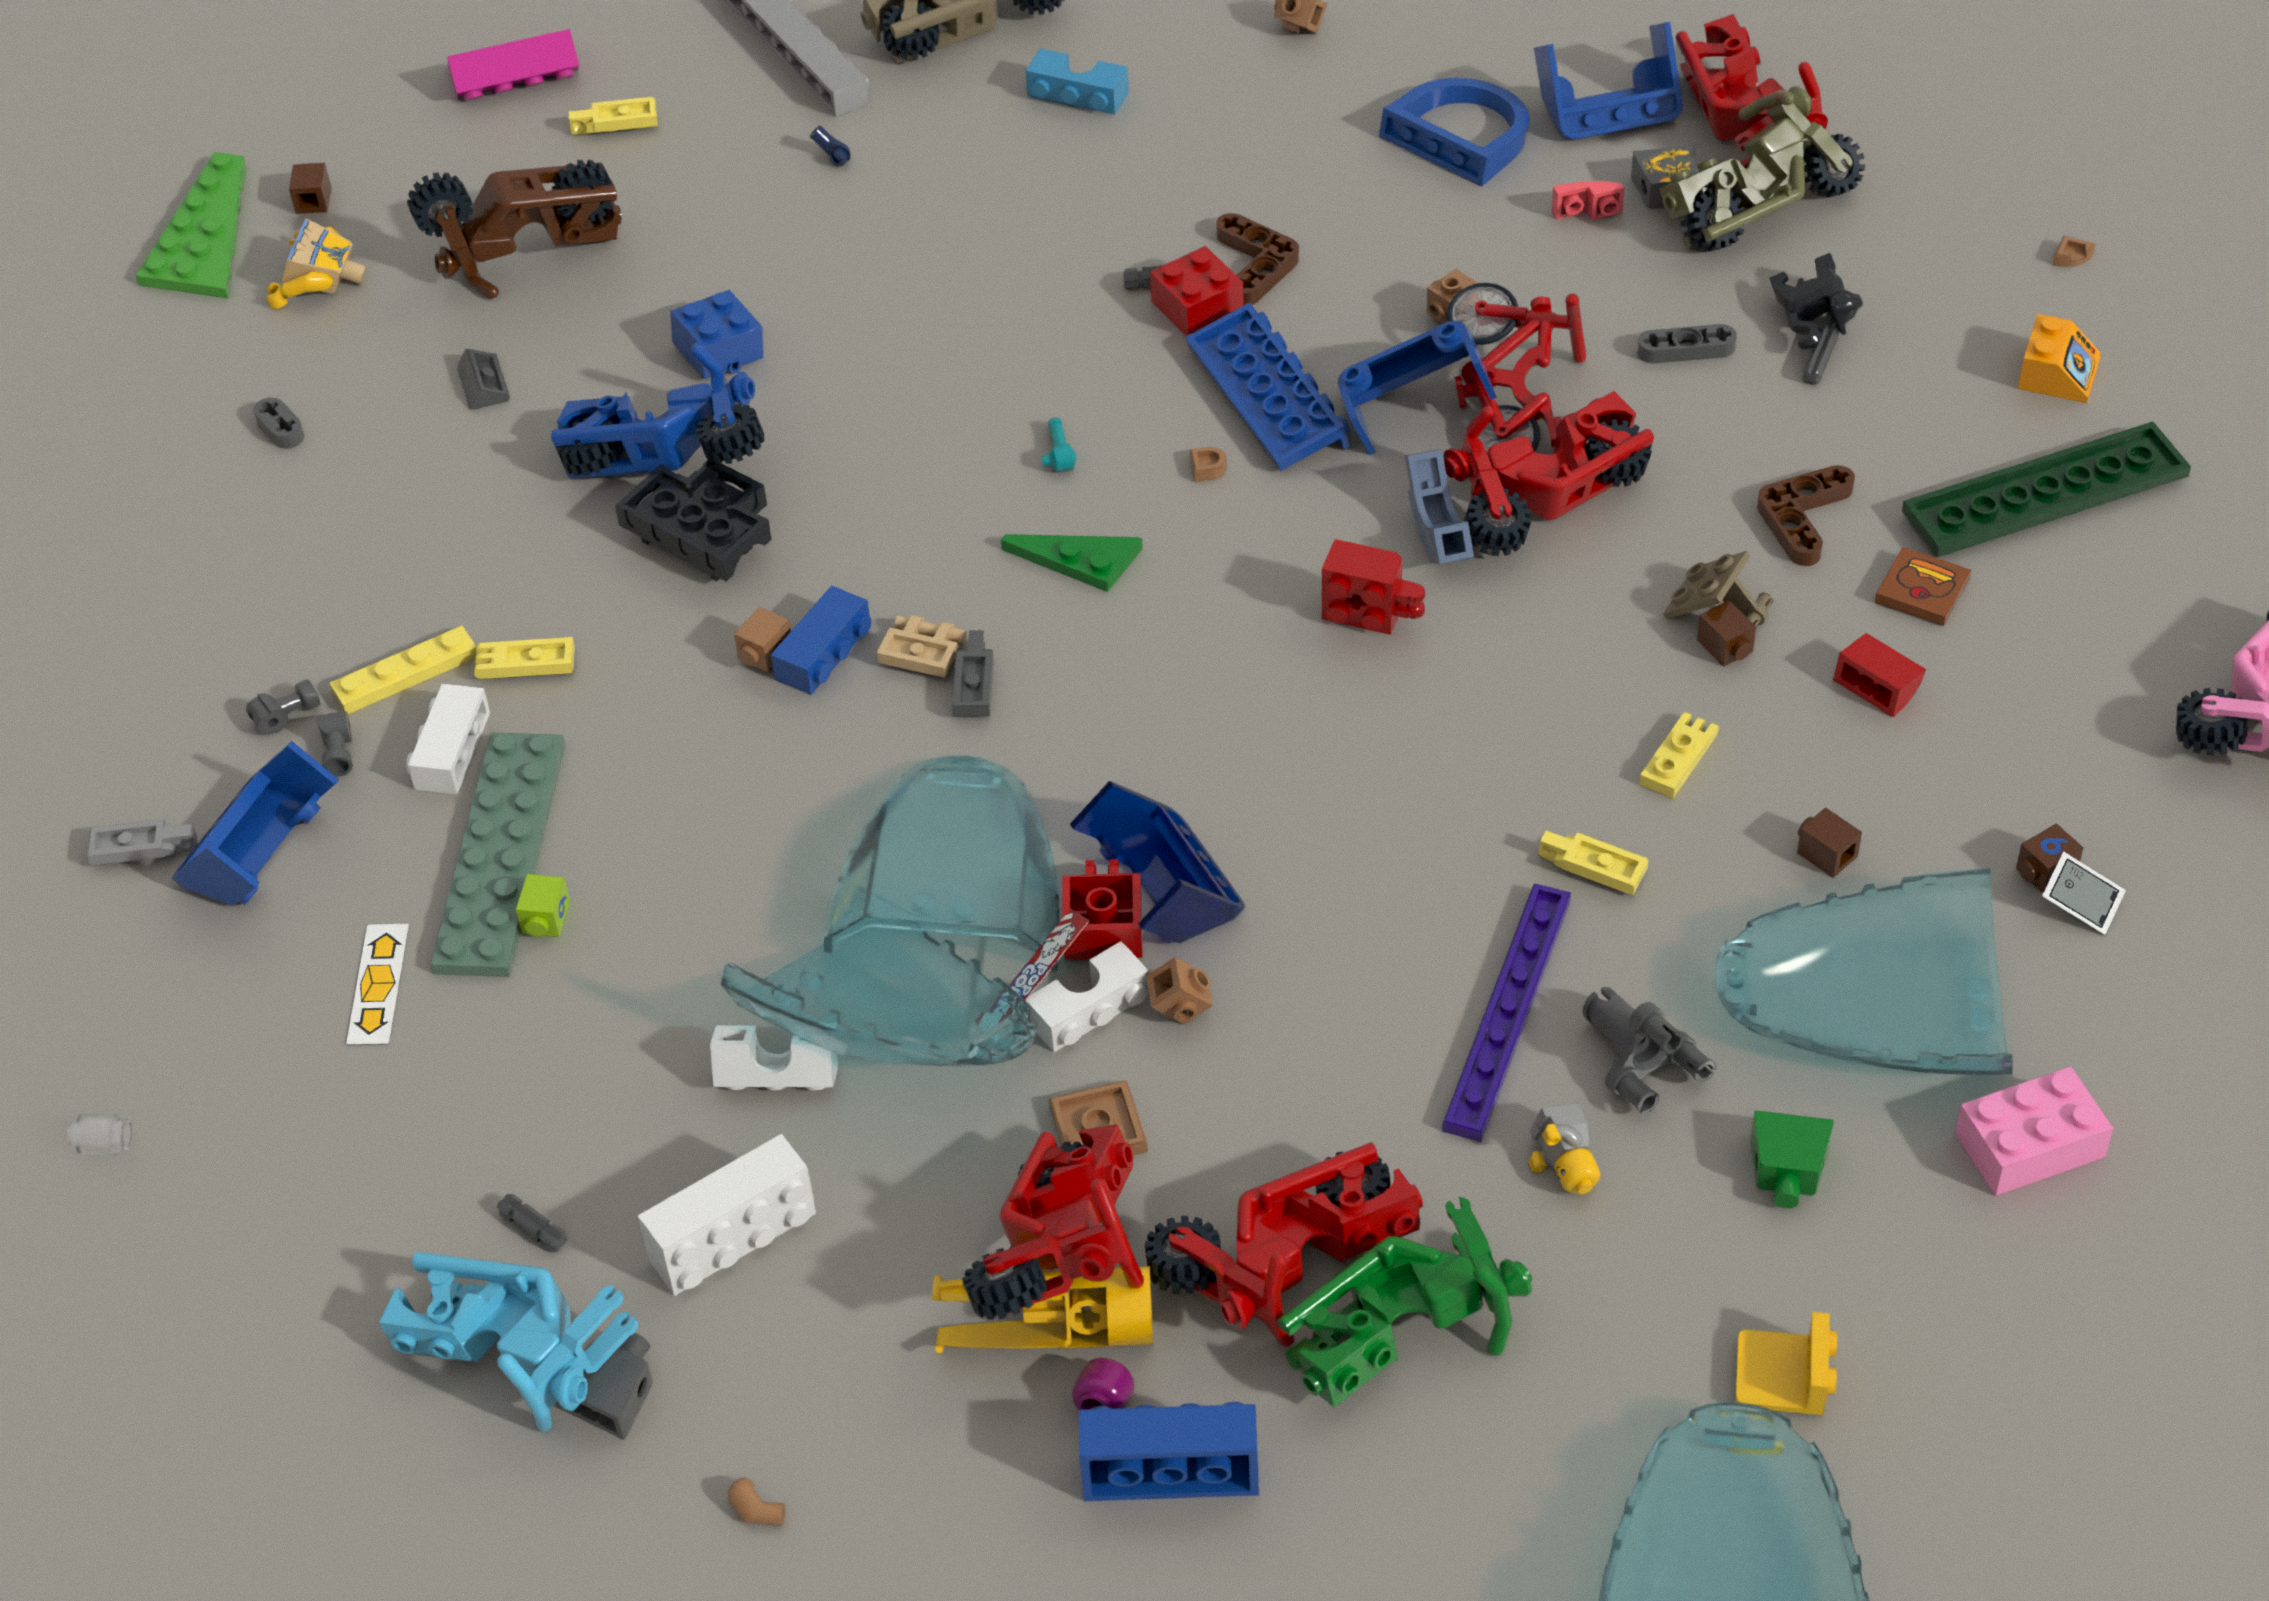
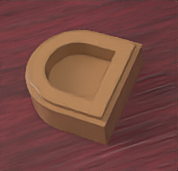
(1207, 463)

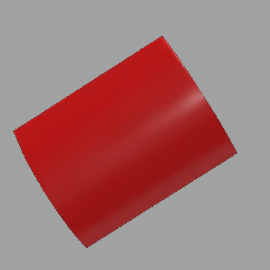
(1878, 674)

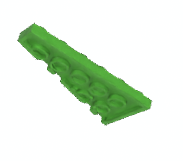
(202, 235)

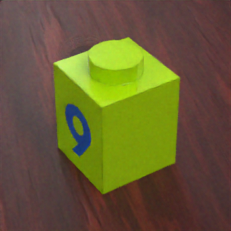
(543, 905)

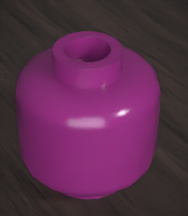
(1103, 1384)

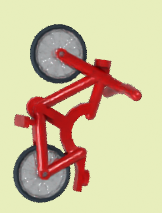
(1490, 316)

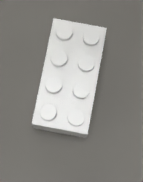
(727, 1214)

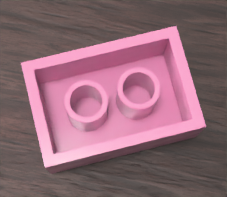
(2033, 1130)

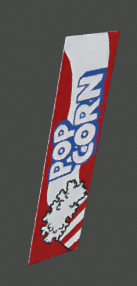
(1048, 953)

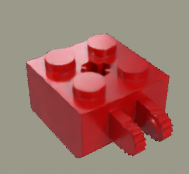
(1367, 588)
(1110, 904)

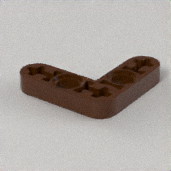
(1276, 253)
(1783, 503)

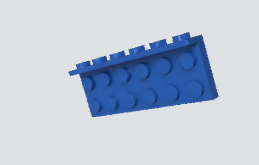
(1268, 386)

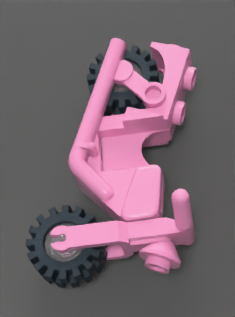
(2221, 720)

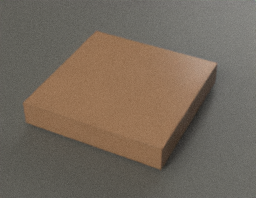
(1098, 1108)

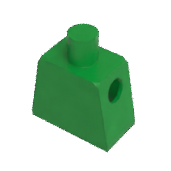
(1789, 1154)

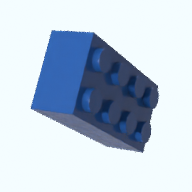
(1168, 1452)

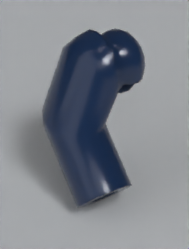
(838, 151)

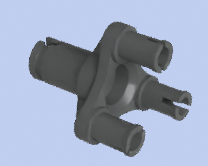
(1641, 1045)

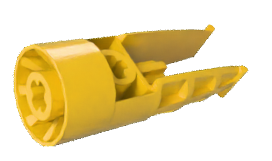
(1116, 1317)

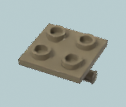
(1718, 582)

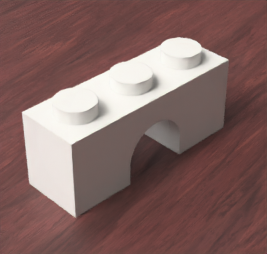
(1067, 1015)
(743, 1063)

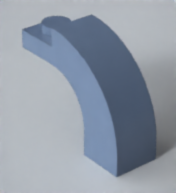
(1438, 525)

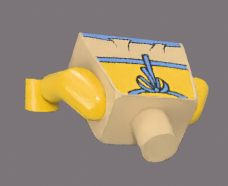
(315, 264)

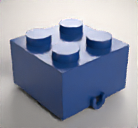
(722, 328)

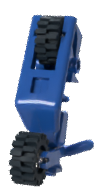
(600, 429)

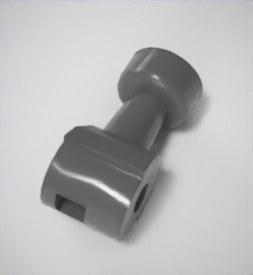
(271, 713)
(335, 732)

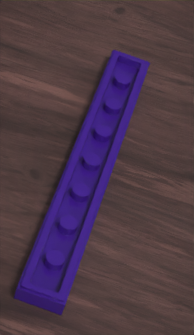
(1506, 1013)

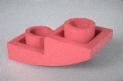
(1594, 197)

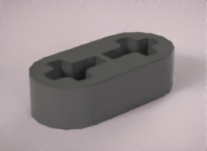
(273, 425)

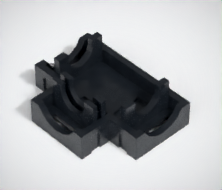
(699, 516)

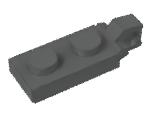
(973, 678)

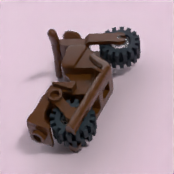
(573, 212)

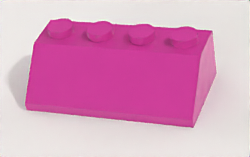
(512, 64)

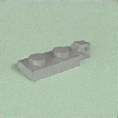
(138, 841)

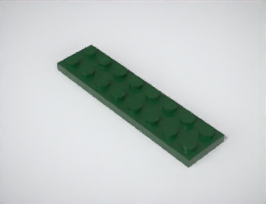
(2045, 489)

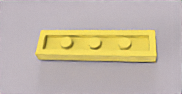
(404, 670)

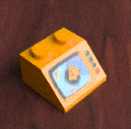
(2059, 360)

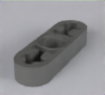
(1697, 334)

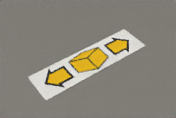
(377, 984)

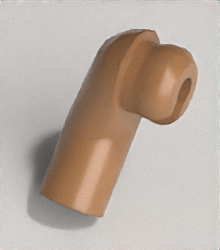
(750, 1506)

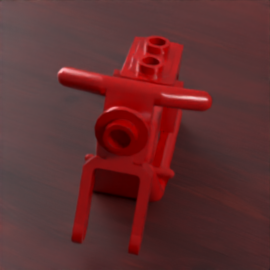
(1729, 89)

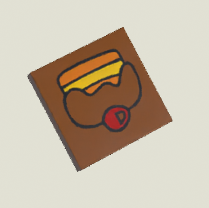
(1923, 586)

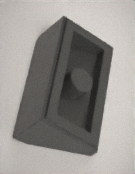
(482, 379)

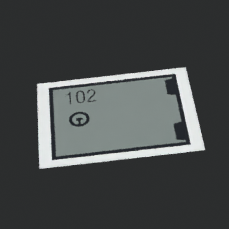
(2084, 893)

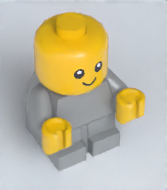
(1565, 1147)

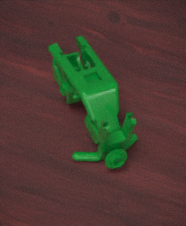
(1397, 1280)

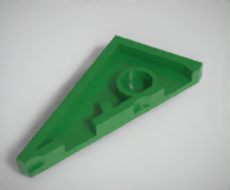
(1085, 558)

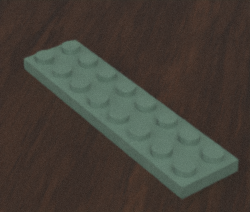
(497, 854)

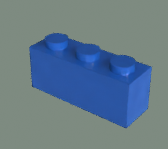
(821, 640)

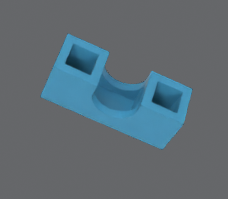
(1098, 89)

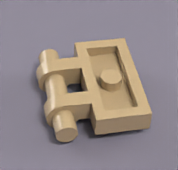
(921, 645)

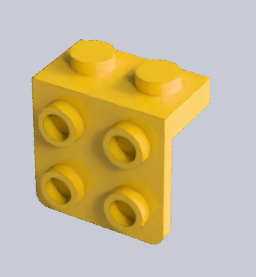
(1787, 1369)

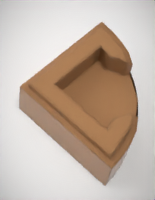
(2073, 252)

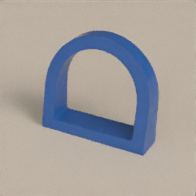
(1405, 128)

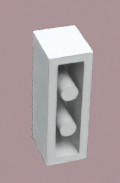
(448, 739)

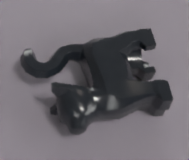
(1813, 299)

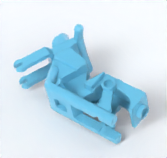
(525, 1309)

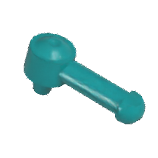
(1062, 455)

